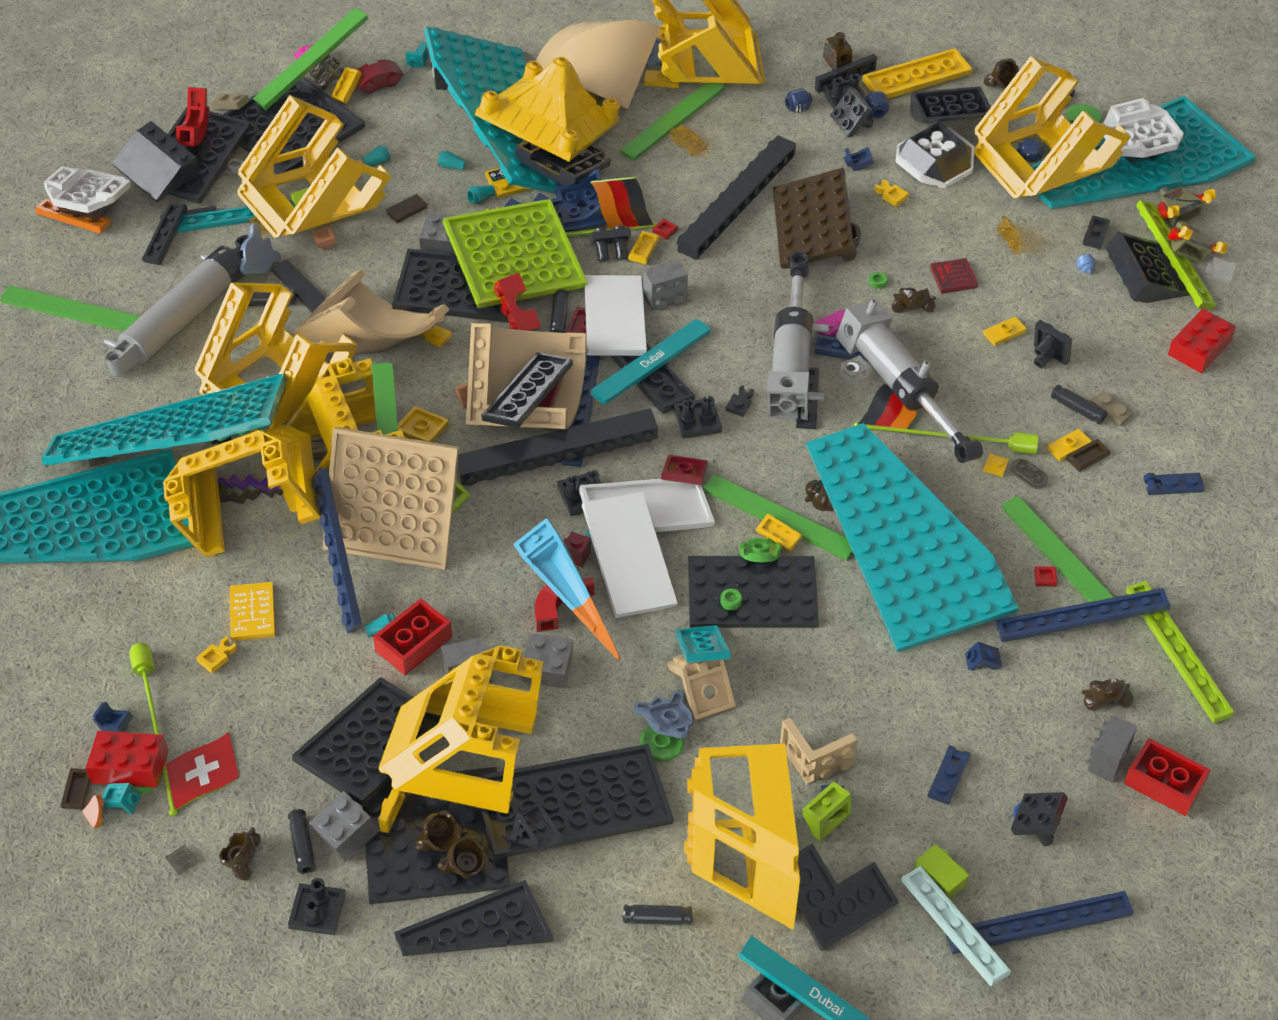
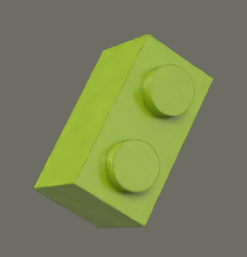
(943, 870)

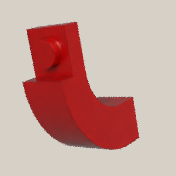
(196, 119)
(548, 603)

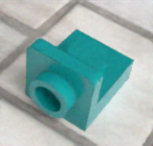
(419, 57)
(121, 795)

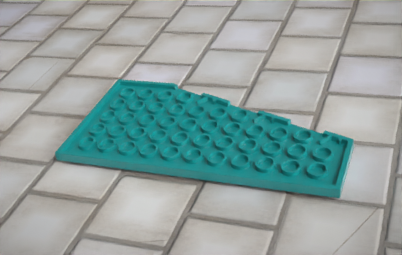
(470, 70)
(1201, 157)
(175, 424)
(92, 515)
(912, 551)

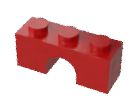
(507, 290)

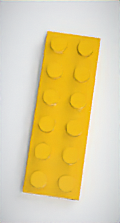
(918, 74)

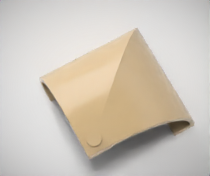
(605, 55)
(364, 318)
(502, 353)

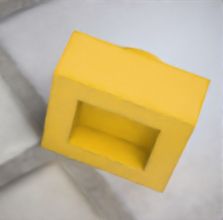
(996, 465)

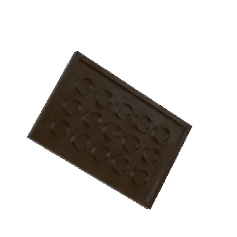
(813, 217)

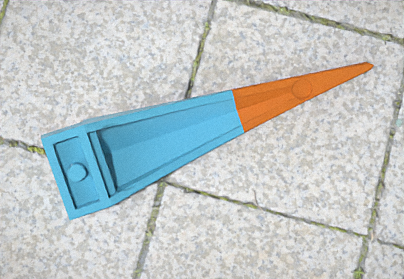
(551, 560)

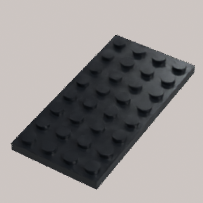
(584, 798)

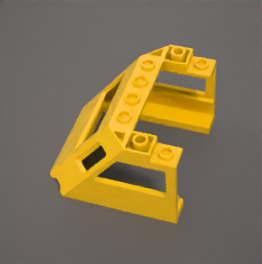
(725, 44)
(1071, 145)
(330, 177)
(296, 355)
(330, 408)
(194, 488)
(470, 722)
(767, 837)

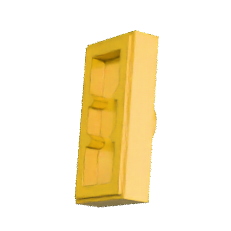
(657, 78)
(346, 85)
(644, 247)
(1004, 331)
(1068, 444)
(779, 532)
(390, 809)

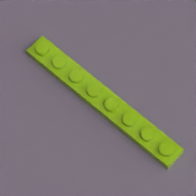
(1182, 265)
(1185, 661)

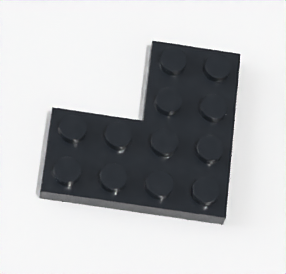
(840, 908)

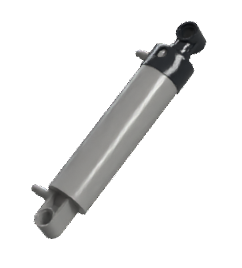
(176, 309)

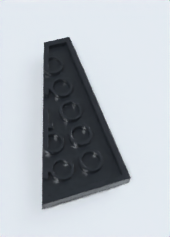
(491, 921)

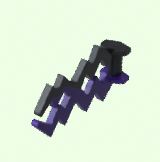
(260, 487)

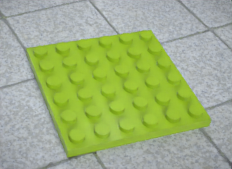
(511, 241)

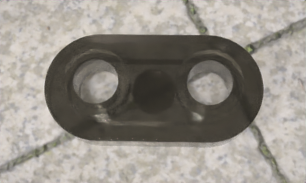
(1029, 473)

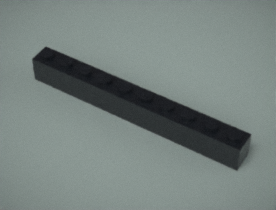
(736, 197)
(556, 446)

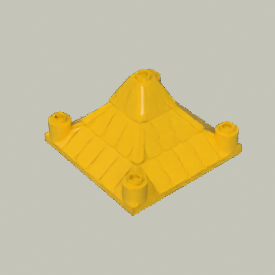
(550, 109)

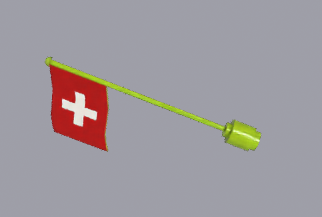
(197, 770)

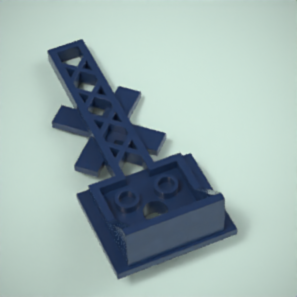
(570, 198)

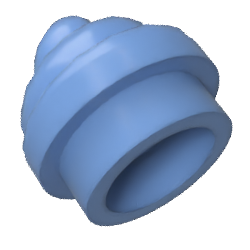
(1086, 263)

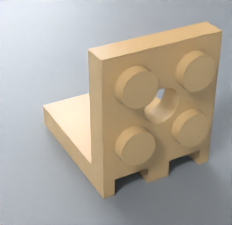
(696, 678)
(821, 762)

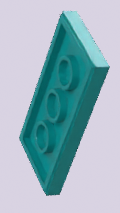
(702, 644)

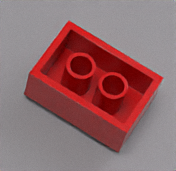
(1202, 340)
(412, 636)
(127, 758)
(1167, 777)

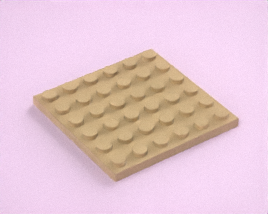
(393, 496)

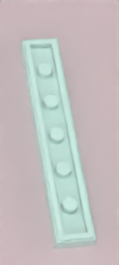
(956, 926)

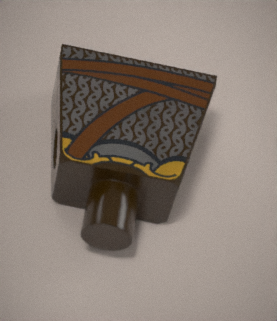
(837, 51)

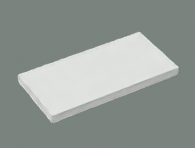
(615, 315)
(670, 503)
(629, 554)

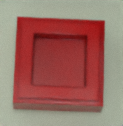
(665, 229)
(1045, 576)

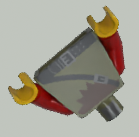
(1181, 204)
(1192, 244)

